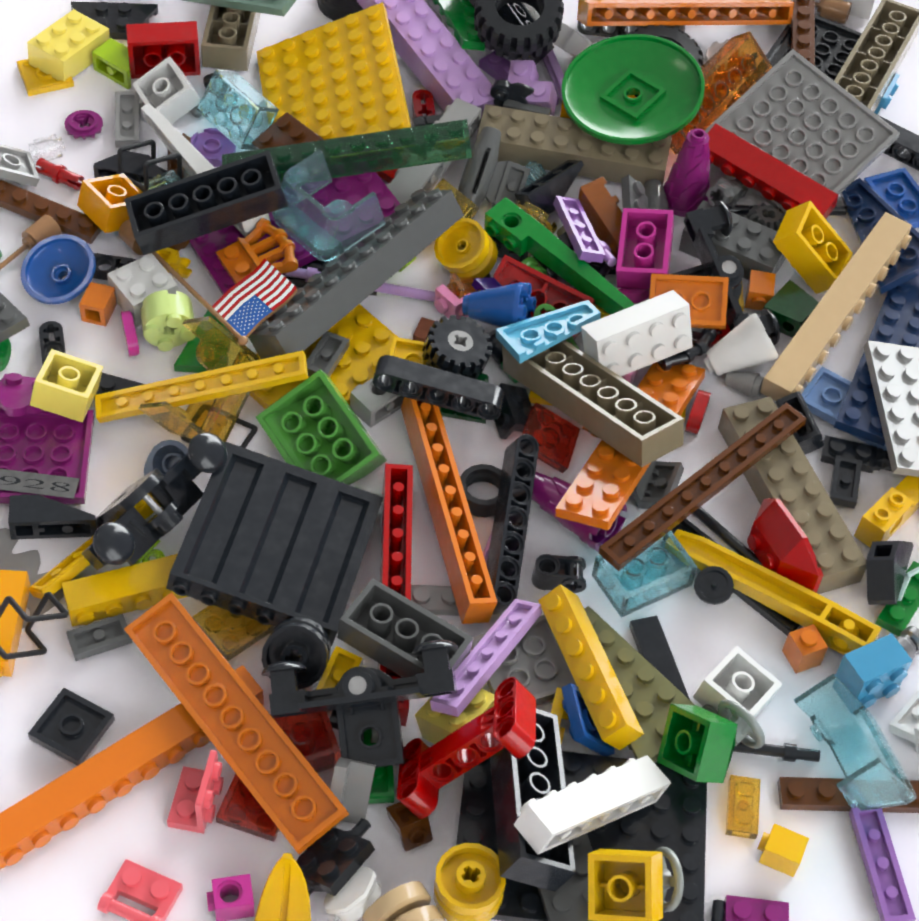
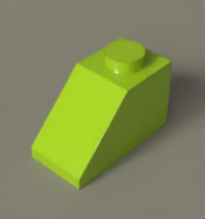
(113, 62)

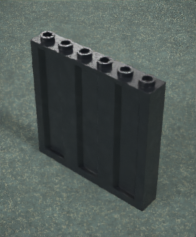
(275, 542)

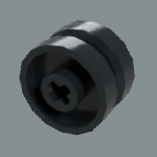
(306, 638)

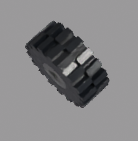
(457, 346)

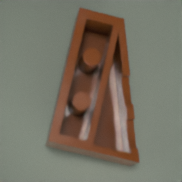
(602, 212)

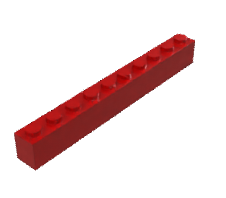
(397, 542)

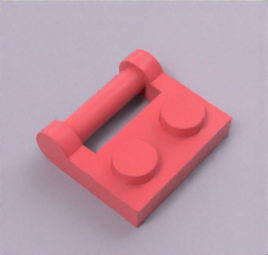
(143, 888)

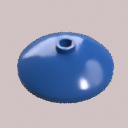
(53, 260)

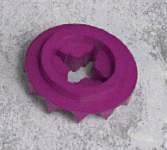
(80, 118)

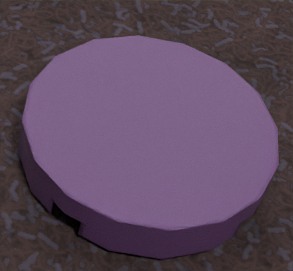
(213, 145)

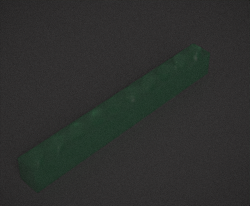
(375, 150)

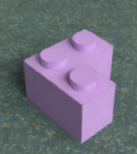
(526, 73)

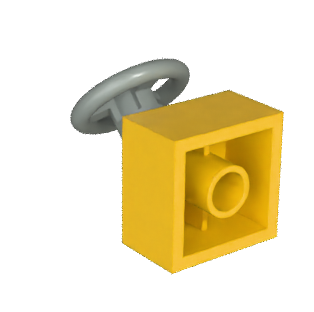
(632, 884)

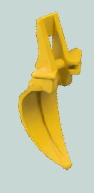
(285, 893)

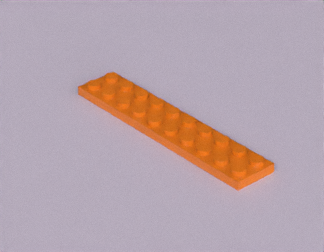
(609, 475)
(237, 723)

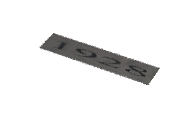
(38, 483)

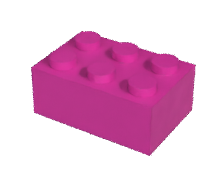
(644, 246)

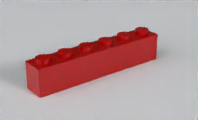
(766, 173)

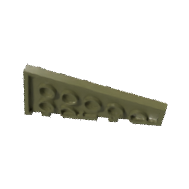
(643, 685)

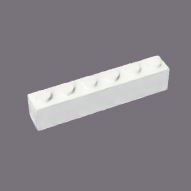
(590, 803)

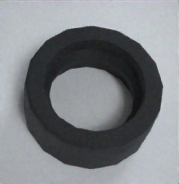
(476, 474)

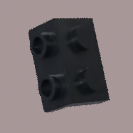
(514, 410)

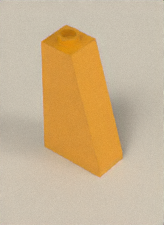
(15, 585)

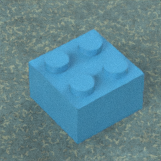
(875, 670)

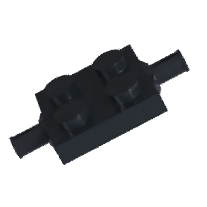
(335, 858)

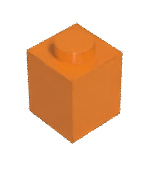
(759, 289)
(98, 304)
(804, 648)

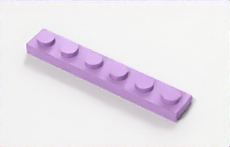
(488, 656)

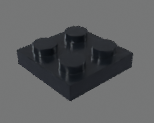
(71, 726)

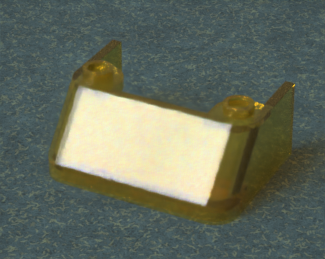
(216, 416)

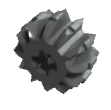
(766, 216)

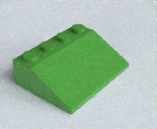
(321, 432)

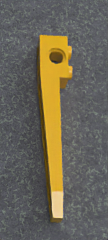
(889, 512)
(837, 625)

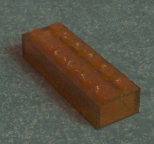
(726, 79)

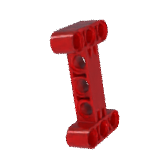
(505, 725)

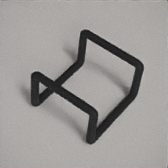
(145, 187)
(31, 620)

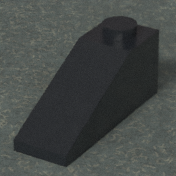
(553, 184)
(45, 518)

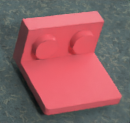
(195, 796)

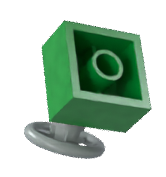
(703, 742)

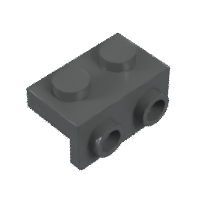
(657, 483)

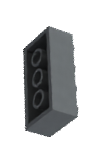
(747, 242)
(391, 626)

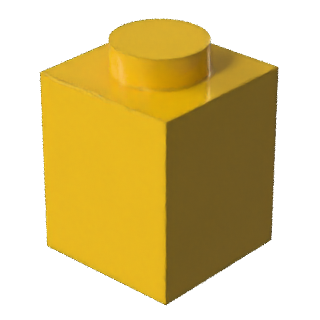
(782, 849)

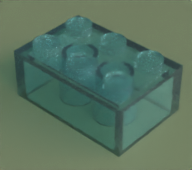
(236, 108)
(648, 578)

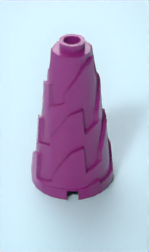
(689, 174)
(549, 492)

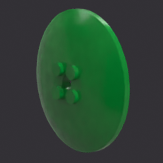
(649, 66)

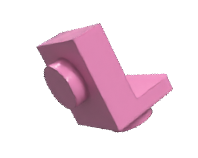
(448, 303)

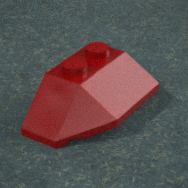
(783, 545)

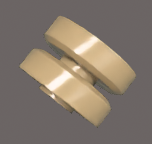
(404, 903)

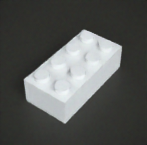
(640, 334)

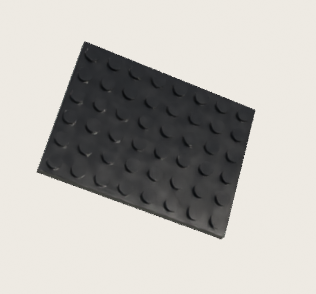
(671, 822)

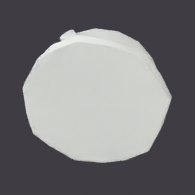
(354, 896)

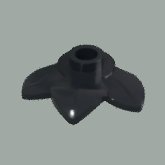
(504, 90)

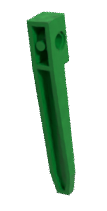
(525, 234)

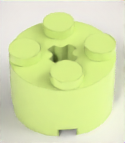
(163, 319)

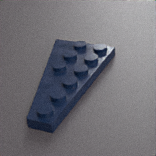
(865, 211)

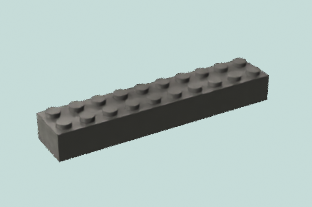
(357, 273)

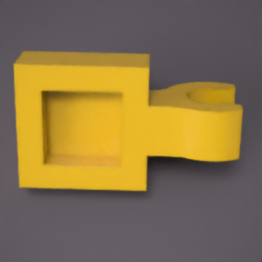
(178, 263)

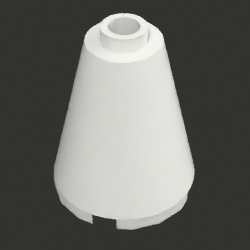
(741, 348)

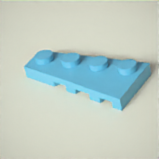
(543, 331)

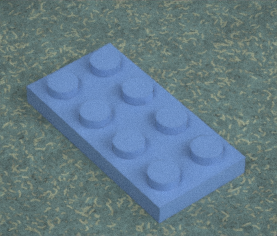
(826, 395)

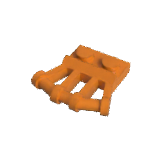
(242, 256)

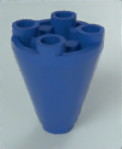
(501, 304)

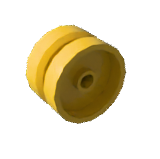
(466, 250)
(468, 883)

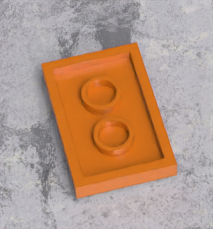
(704, 294)

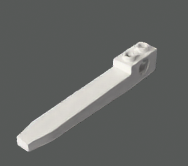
(192, 159)

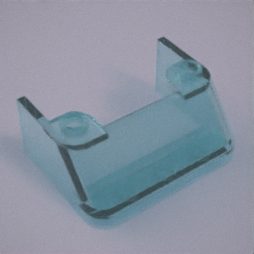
(321, 229)
(861, 749)

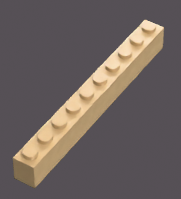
(837, 308)

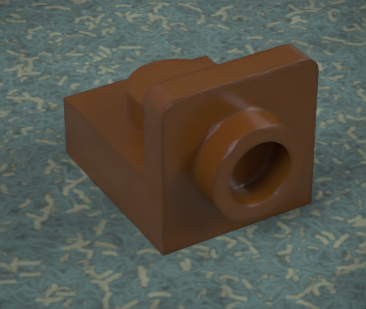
(412, 830)

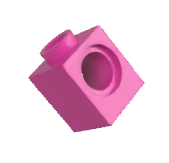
(235, 885)

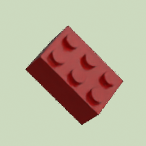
(155, 42)

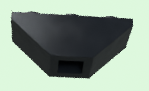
(132, 166)
(886, 570)

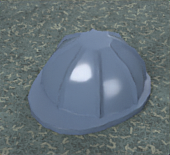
(164, 456)

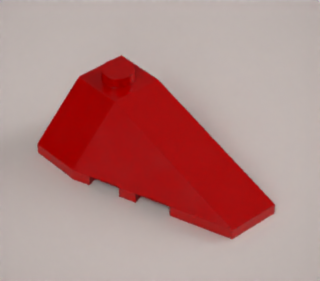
(543, 287)

